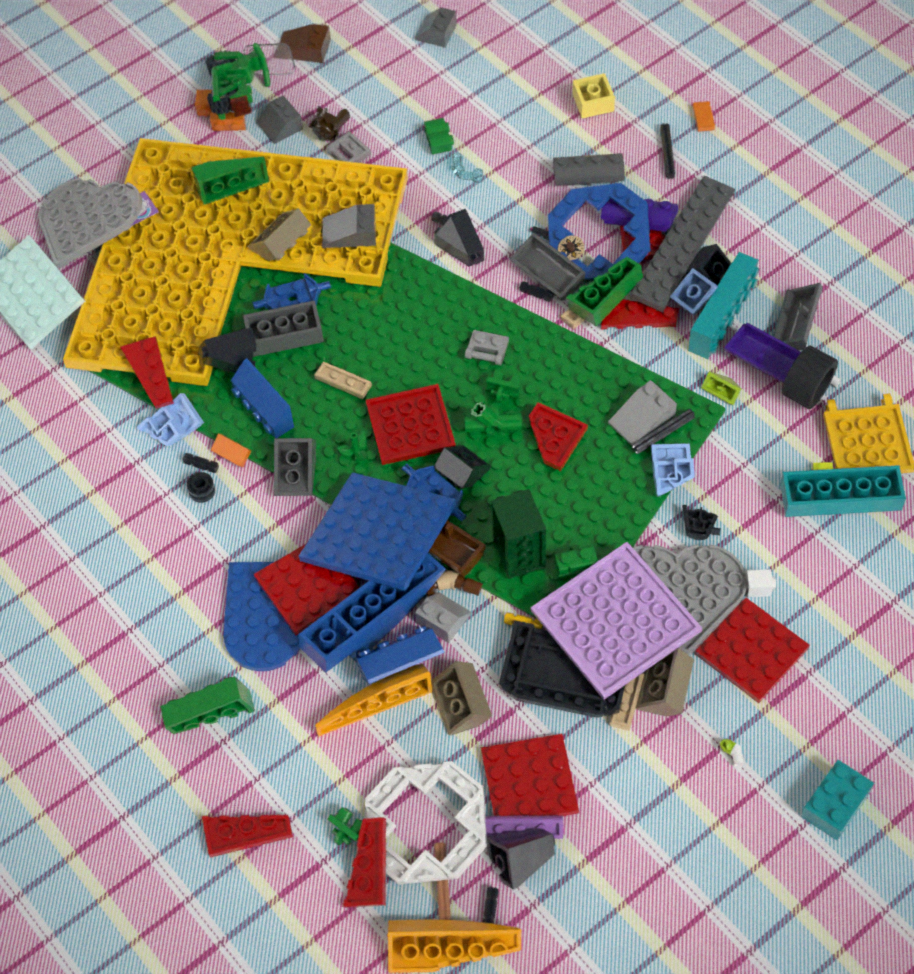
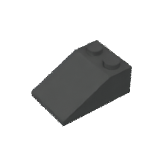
(350, 227)
(294, 466)

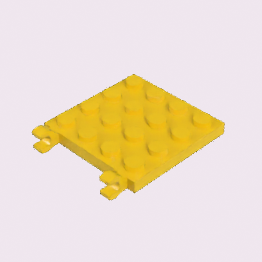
(868, 436)

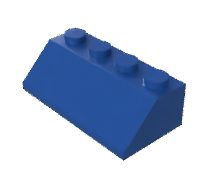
(262, 400)
(399, 654)

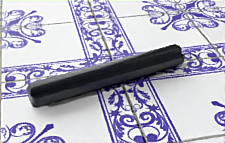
(667, 151)
(663, 431)

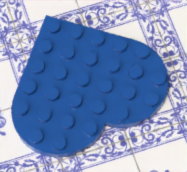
(252, 625)

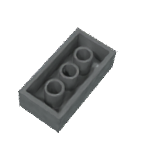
(285, 327)

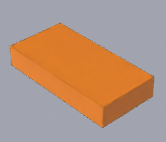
(703, 116)
(230, 450)

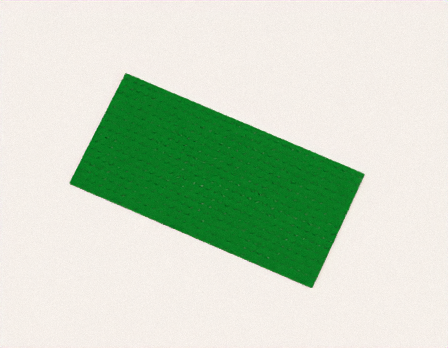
(417, 337)

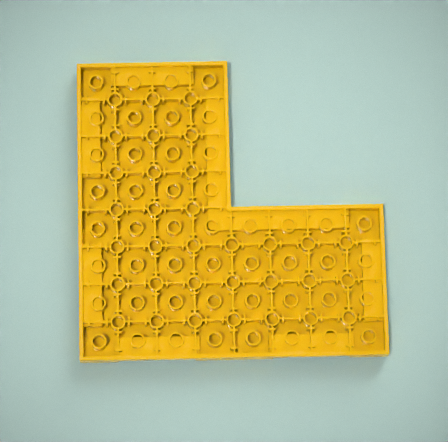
(182, 264)

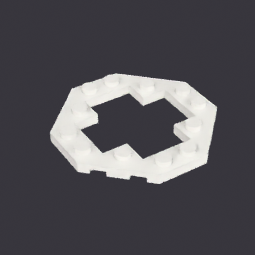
(471, 817)

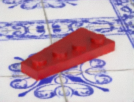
(637, 314)
(149, 367)
(234, 834)
(368, 876)

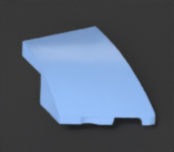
(172, 421)
(671, 466)

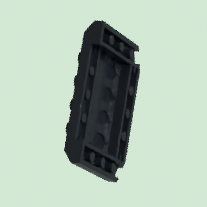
(545, 676)

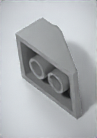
(643, 413)

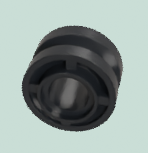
(201, 494)

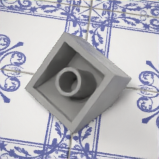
(442, 616)

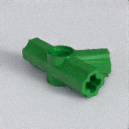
(491, 421)

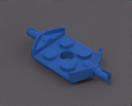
(303, 289)
(430, 481)

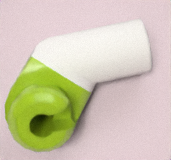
(733, 750)

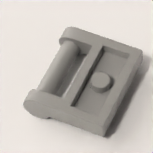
(351, 146)
(487, 343)

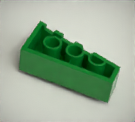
(605, 292)
(207, 705)

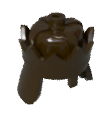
(327, 125)

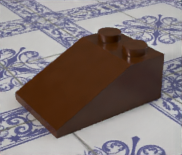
(308, 42)

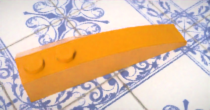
(378, 697)
(444, 943)

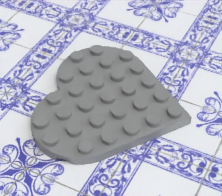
(85, 216)
(704, 581)

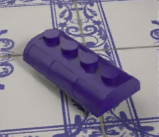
(659, 214)
(762, 351)

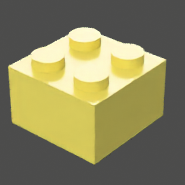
(593, 95)

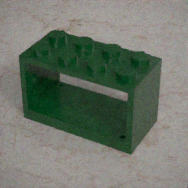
(518, 533)

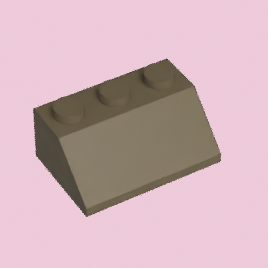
(280, 235)
(666, 685)
(460, 698)

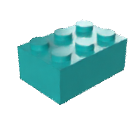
(837, 799)

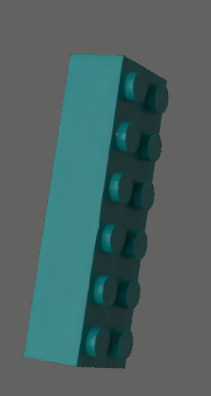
(723, 306)
(842, 491)

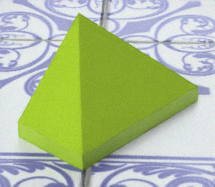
(722, 387)

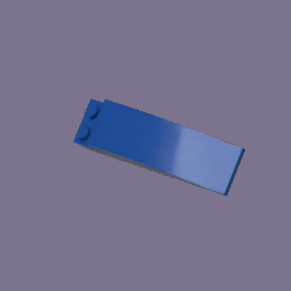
(365, 617)

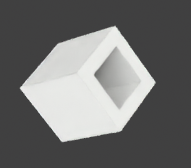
(760, 583)

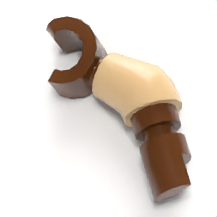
(453, 580)

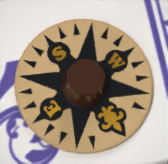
(572, 246)

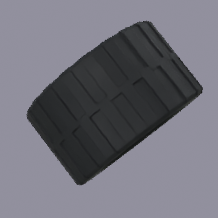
(809, 377)

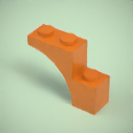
(230, 123)

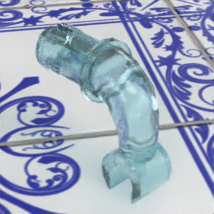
(458, 170)

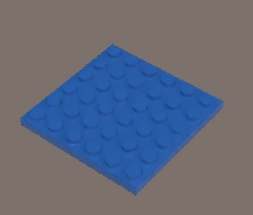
(378, 531)

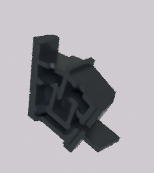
(699, 523)

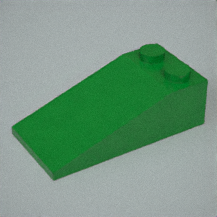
(228, 177)

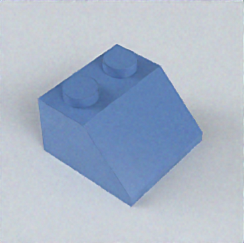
(693, 292)

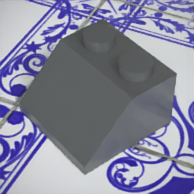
(437, 27)
(280, 120)

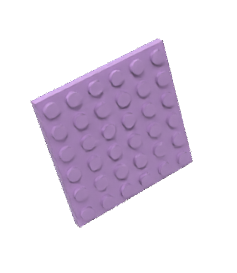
(616, 620)

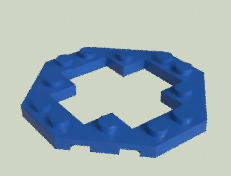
(597, 197)

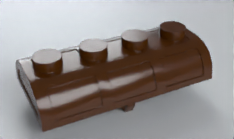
(457, 549)

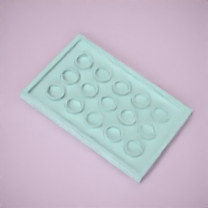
(34, 292)

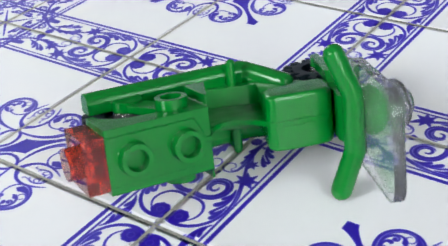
(232, 75)

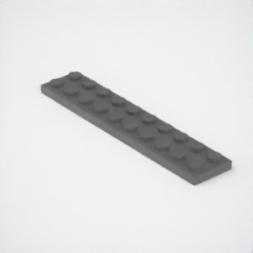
(682, 243)

